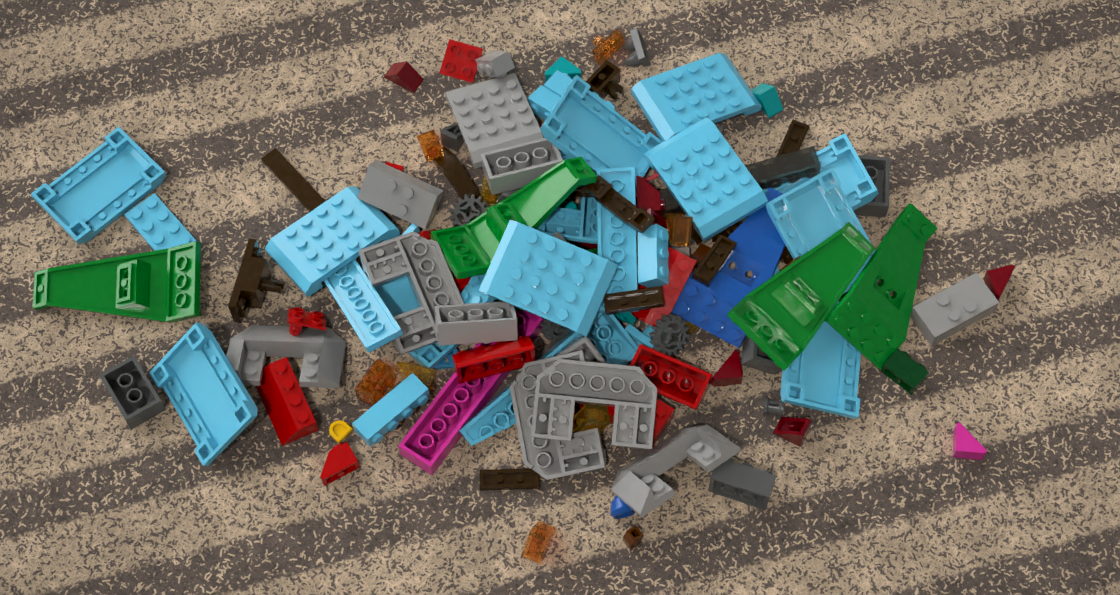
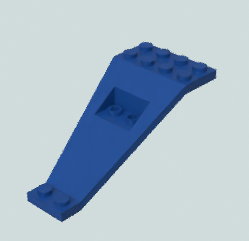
(756, 251)

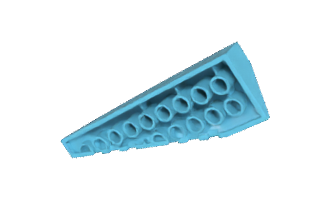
(607, 337)

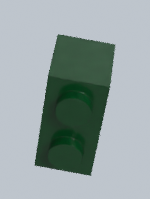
(904, 371)

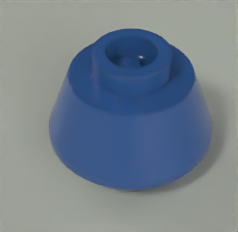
(620, 509)

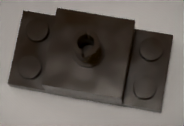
(252, 283)

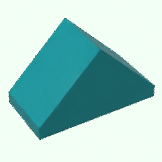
(563, 66)
(768, 99)

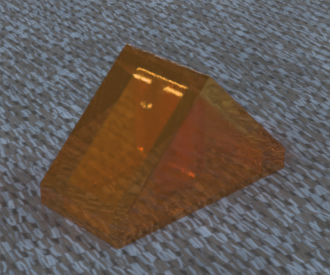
(679, 228)
(538, 541)

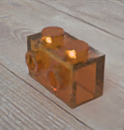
(375, 383)

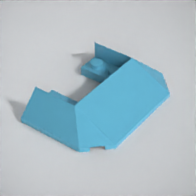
(575, 224)

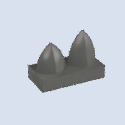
(640, 55)

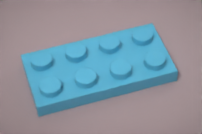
(158, 224)

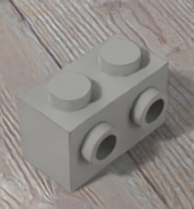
(495, 64)

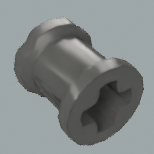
(773, 407)

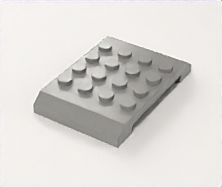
(493, 115)

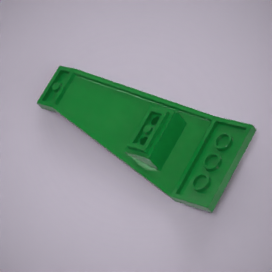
(472, 246)
(141, 285)
(797, 300)
(867, 313)

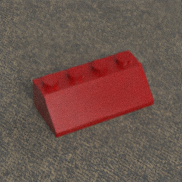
(679, 271)
(493, 359)
(673, 377)
(285, 402)

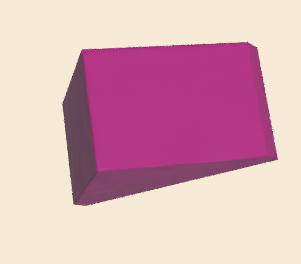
(966, 445)

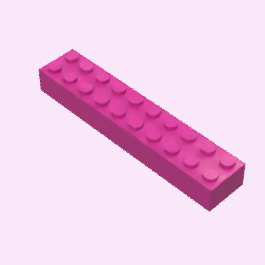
(454, 406)

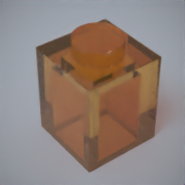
(430, 145)

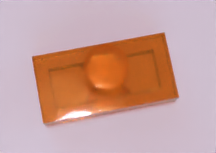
(607, 47)

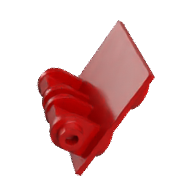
(460, 61)
(298, 317)

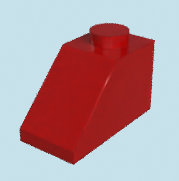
(338, 463)

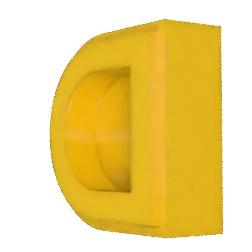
(339, 430)

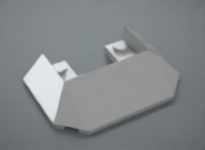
(428, 277)
(320, 350)
(595, 384)
(553, 457)
(639, 482)

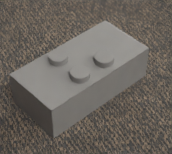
(518, 164)
(400, 194)
(954, 309)
(475, 323)

